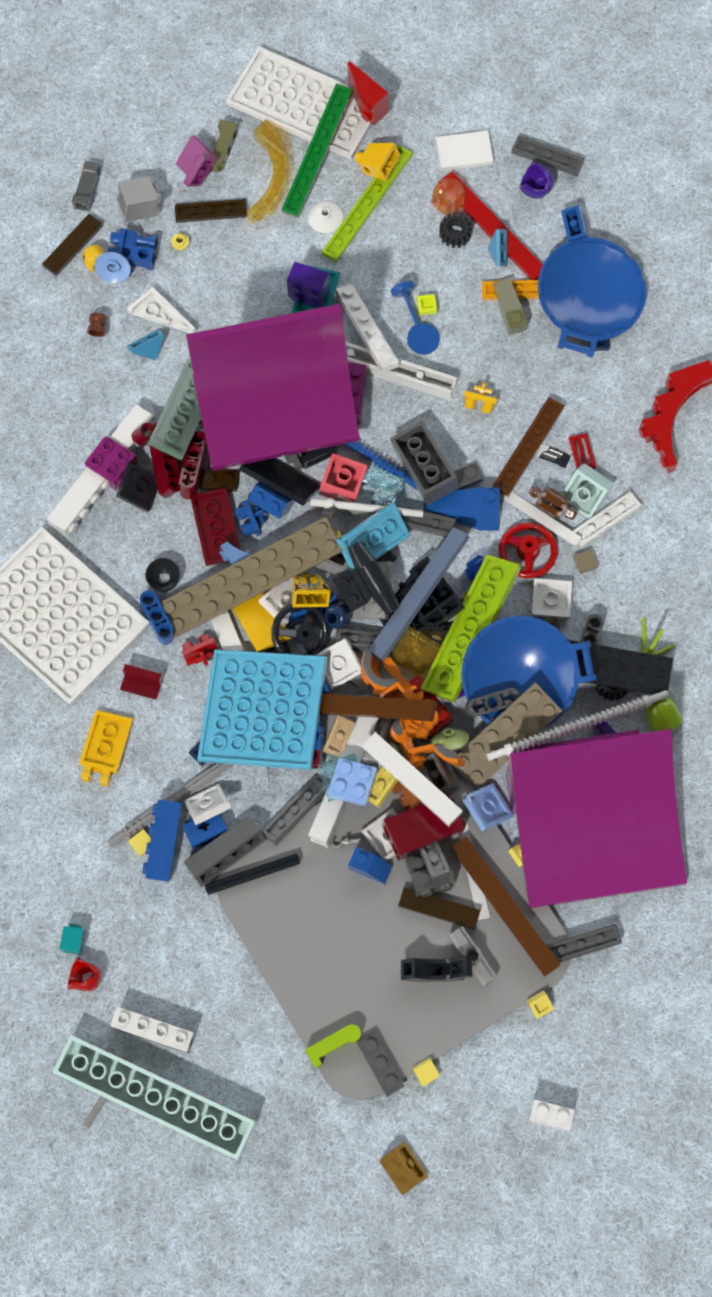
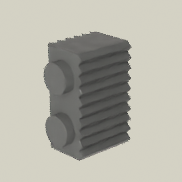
(441, 774)

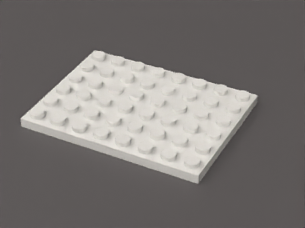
(62, 616)

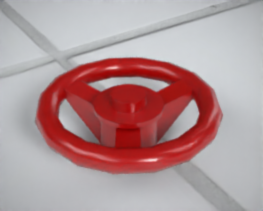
(529, 547)

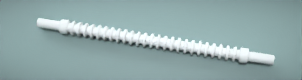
(645, 701)

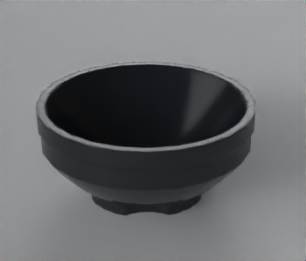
(159, 567)

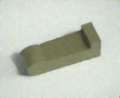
(228, 133)

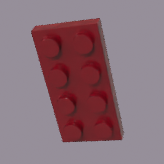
(214, 523)

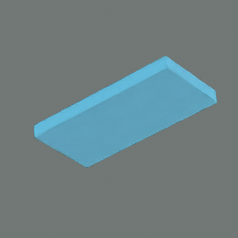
(377, 533)

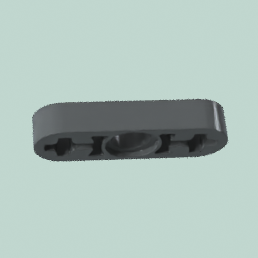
(503, 693)

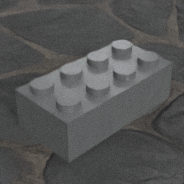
(424, 463)

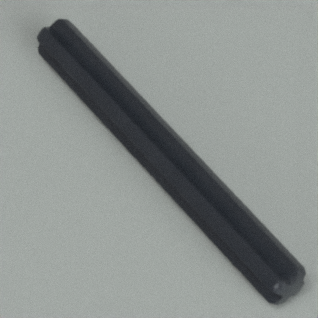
(253, 873)

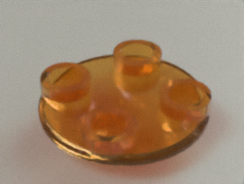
(448, 196)

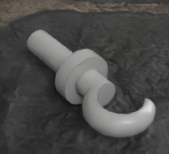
(346, 841)

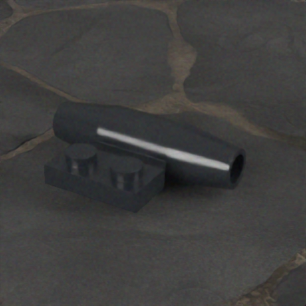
(365, 582)

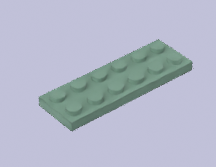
(178, 418)

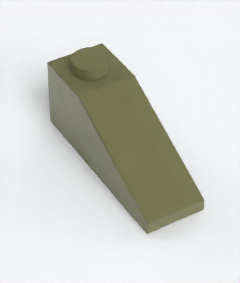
(510, 307)

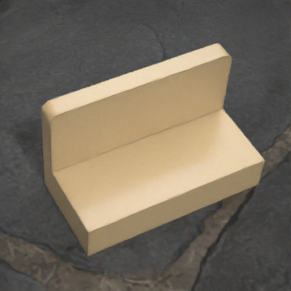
(338, 737)

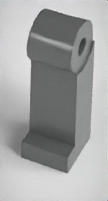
(86, 186)

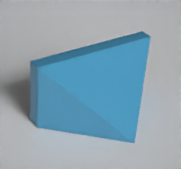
(498, 247)
(148, 345)

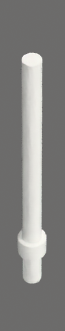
(329, 504)

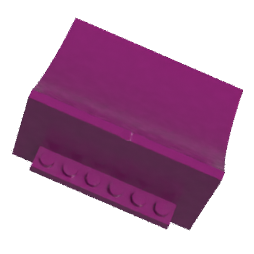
(273, 386)
(597, 817)

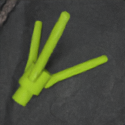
(644, 644)

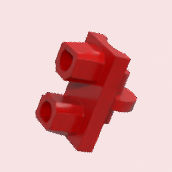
(199, 652)

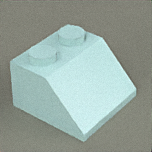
(587, 490)

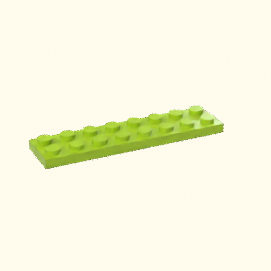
(481, 609)

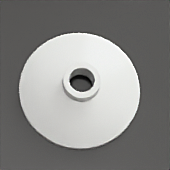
(326, 223)

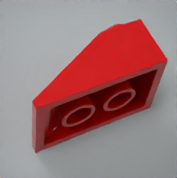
(369, 96)

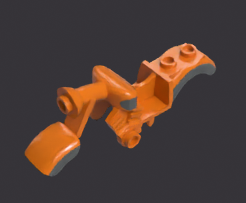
(405, 730)

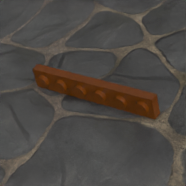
(528, 446)

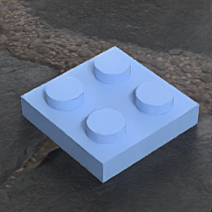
(352, 782)
(487, 807)

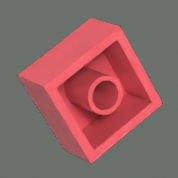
(342, 478)

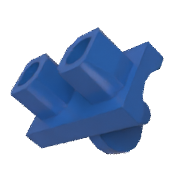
(245, 512)

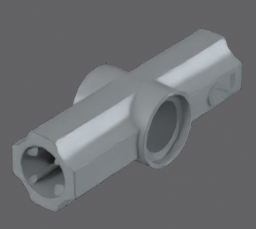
(465, 945)

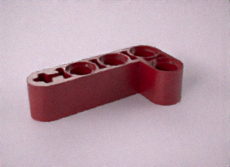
(164, 465)
(193, 466)

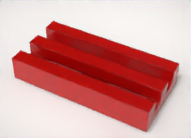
(571, 441)

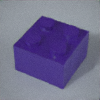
(308, 285)

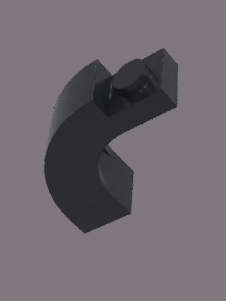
(436, 969)

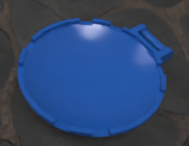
(591, 292)
(516, 655)

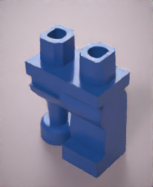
(127, 245)

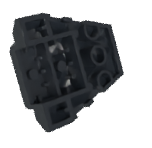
(438, 608)

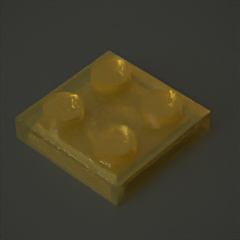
(415, 651)

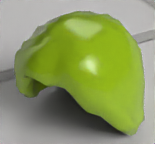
(663, 715)

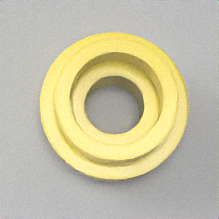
(180, 246)

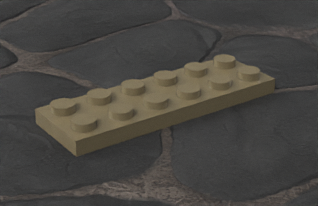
(521, 719)

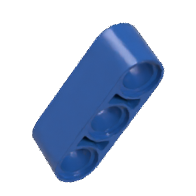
(153, 609)

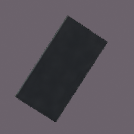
(282, 479)

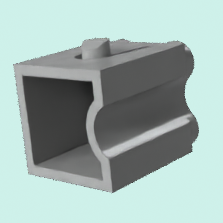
(138, 198)

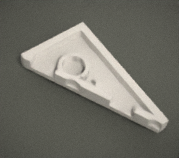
(157, 309)
(277, 599)

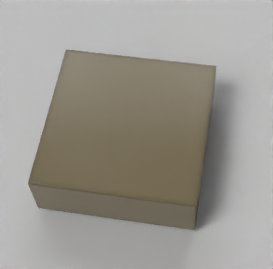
(585, 561)

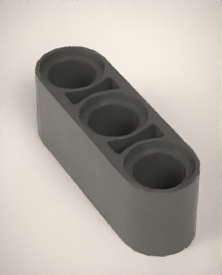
(591, 632)

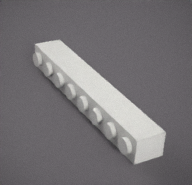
(90, 485)

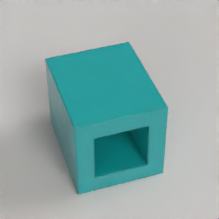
(72, 939)

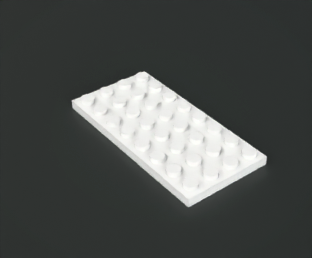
(295, 100)

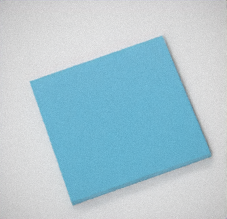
(262, 709)

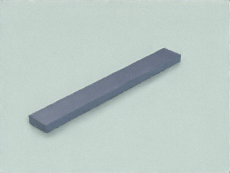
(418, 594)

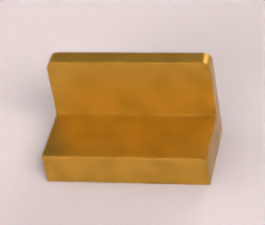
(403, 1168)

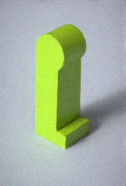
(348, 1034)

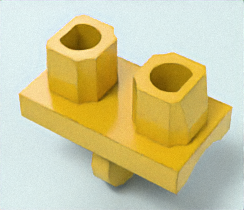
(488, 402)

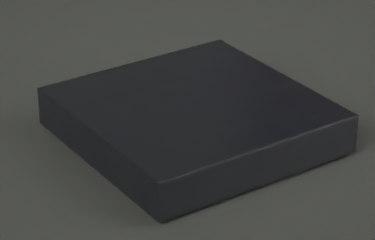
(137, 487)

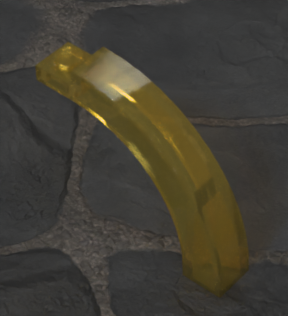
(273, 144)

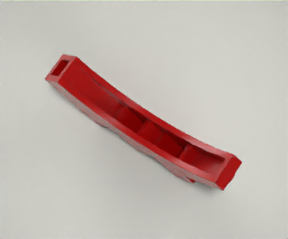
(680, 388)

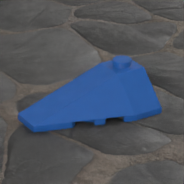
(470, 507)

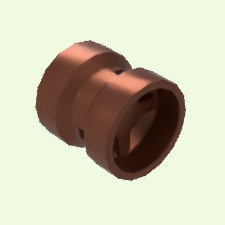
(97, 324)

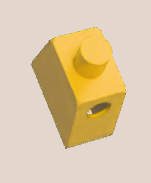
(378, 159)

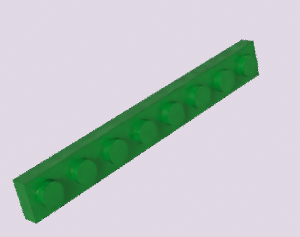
(317, 150)

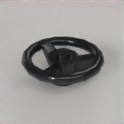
(300, 630)

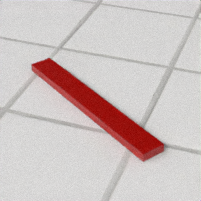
(489, 223)

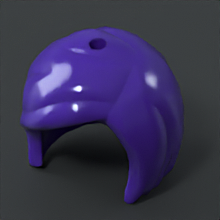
(536, 181)

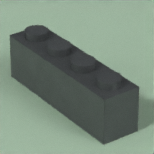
(224, 851)

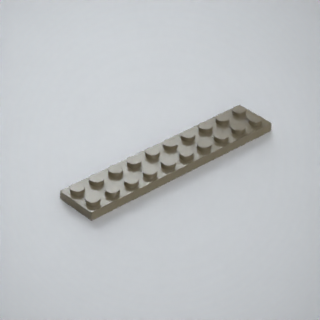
(251, 576)

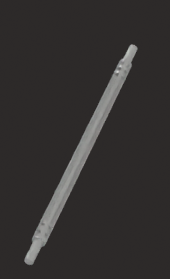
(178, 796)

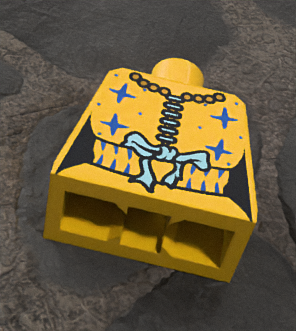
(309, 591)

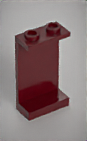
(417, 829)

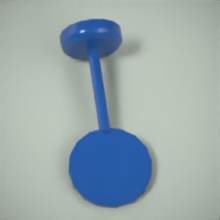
(422, 337)

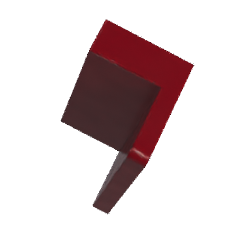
(141, 682)

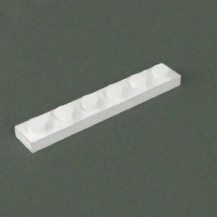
(367, 328)

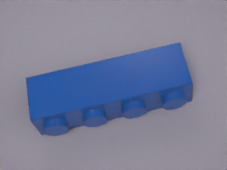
(163, 840)

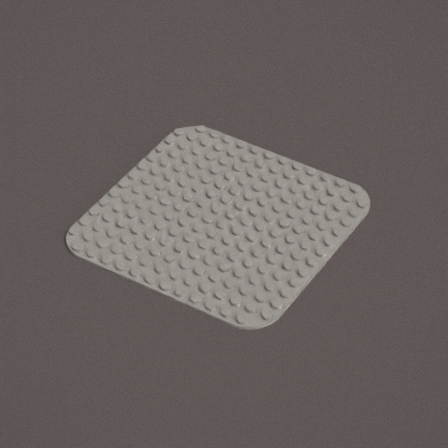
(339, 938)

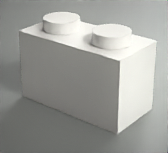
(551, 1115)

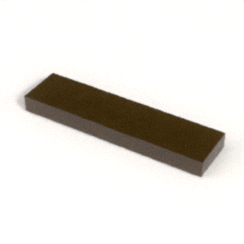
(210, 210)
(72, 244)
(439, 909)

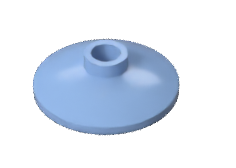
(112, 267)

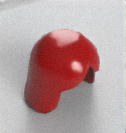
(77, 971)

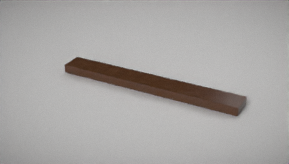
(378, 707)
(505, 906)

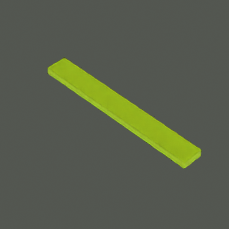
(363, 209)

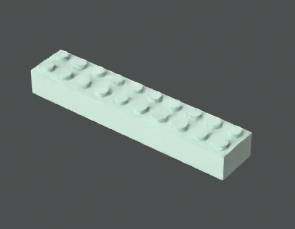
(154, 1098)

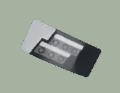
(553, 455)

